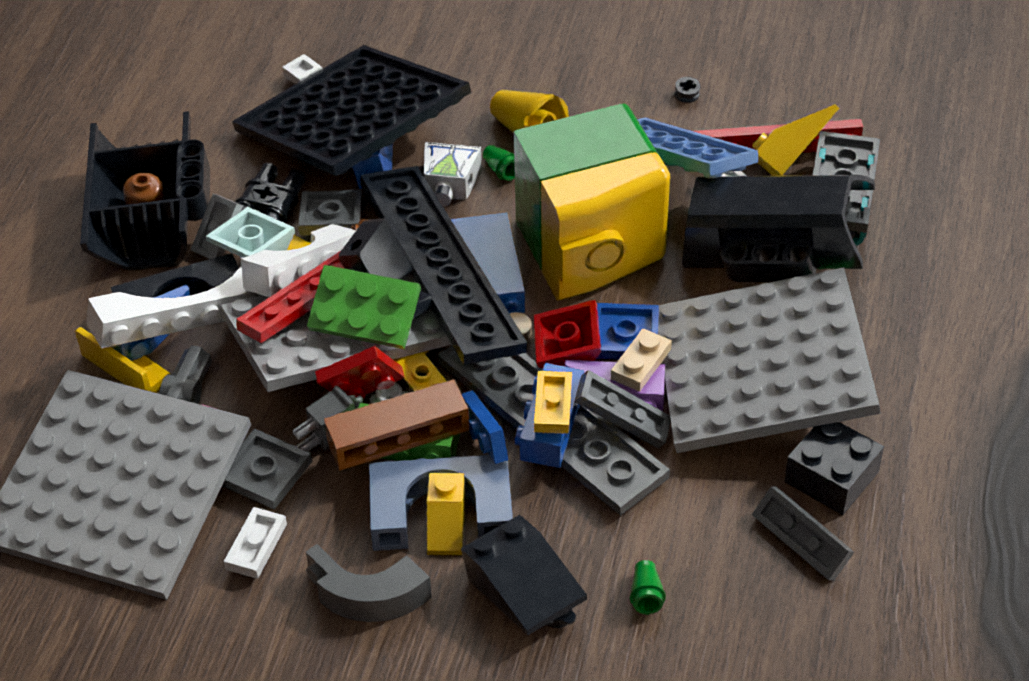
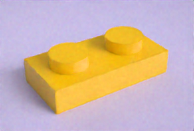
(553, 402)

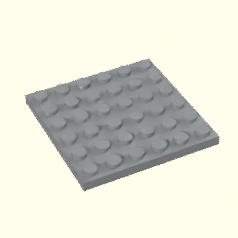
(765, 361)
(117, 482)

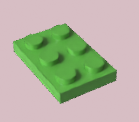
(364, 307)

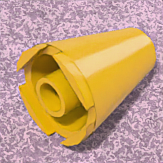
(526, 109)

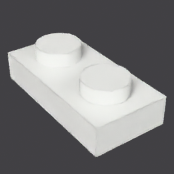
(255, 542)

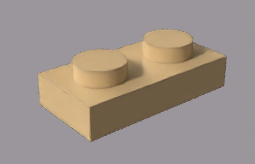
(641, 359)

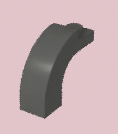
(372, 596)

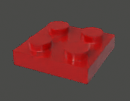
(361, 373)

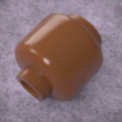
(143, 188)

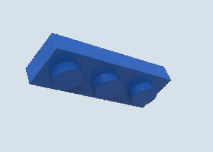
(485, 428)

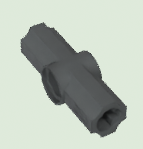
(188, 375)

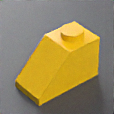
(445, 513)

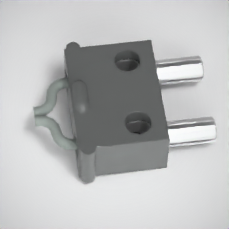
(325, 407)

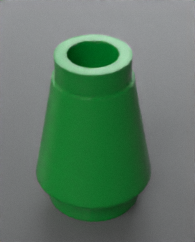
(500, 162)
(647, 590)

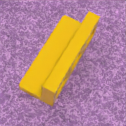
(137, 373)

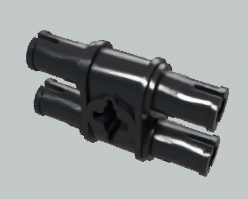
(272, 198)

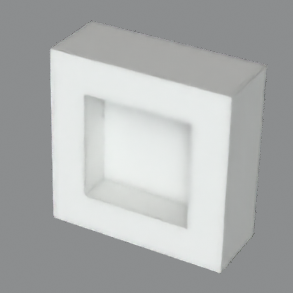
(300, 69)

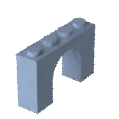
(400, 483)

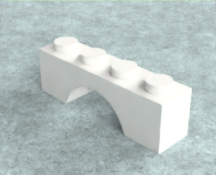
(274, 270)

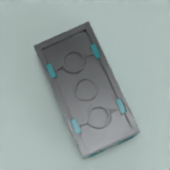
(850, 156)

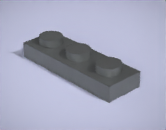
(623, 409)
(803, 533)

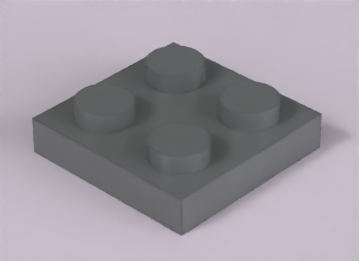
(329, 207)
(266, 468)

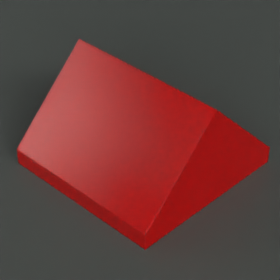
(567, 334)

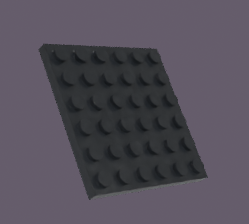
(351, 109)

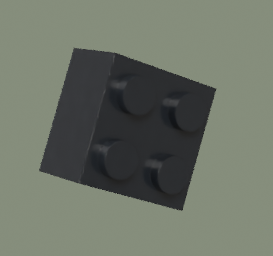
(834, 465)

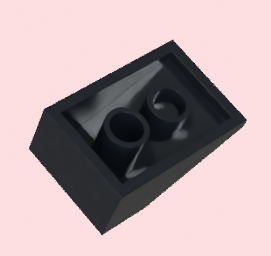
(522, 575)

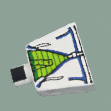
(451, 170)

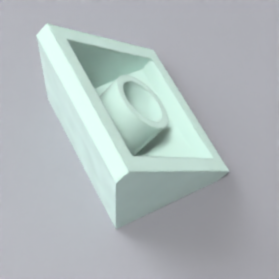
(251, 233)

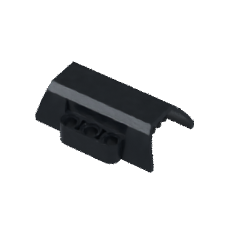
(771, 225)
(146, 232)

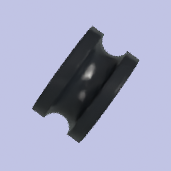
(687, 83)

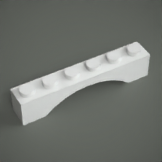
(130, 318)

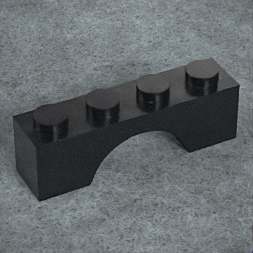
(197, 276)

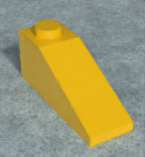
(787, 142)

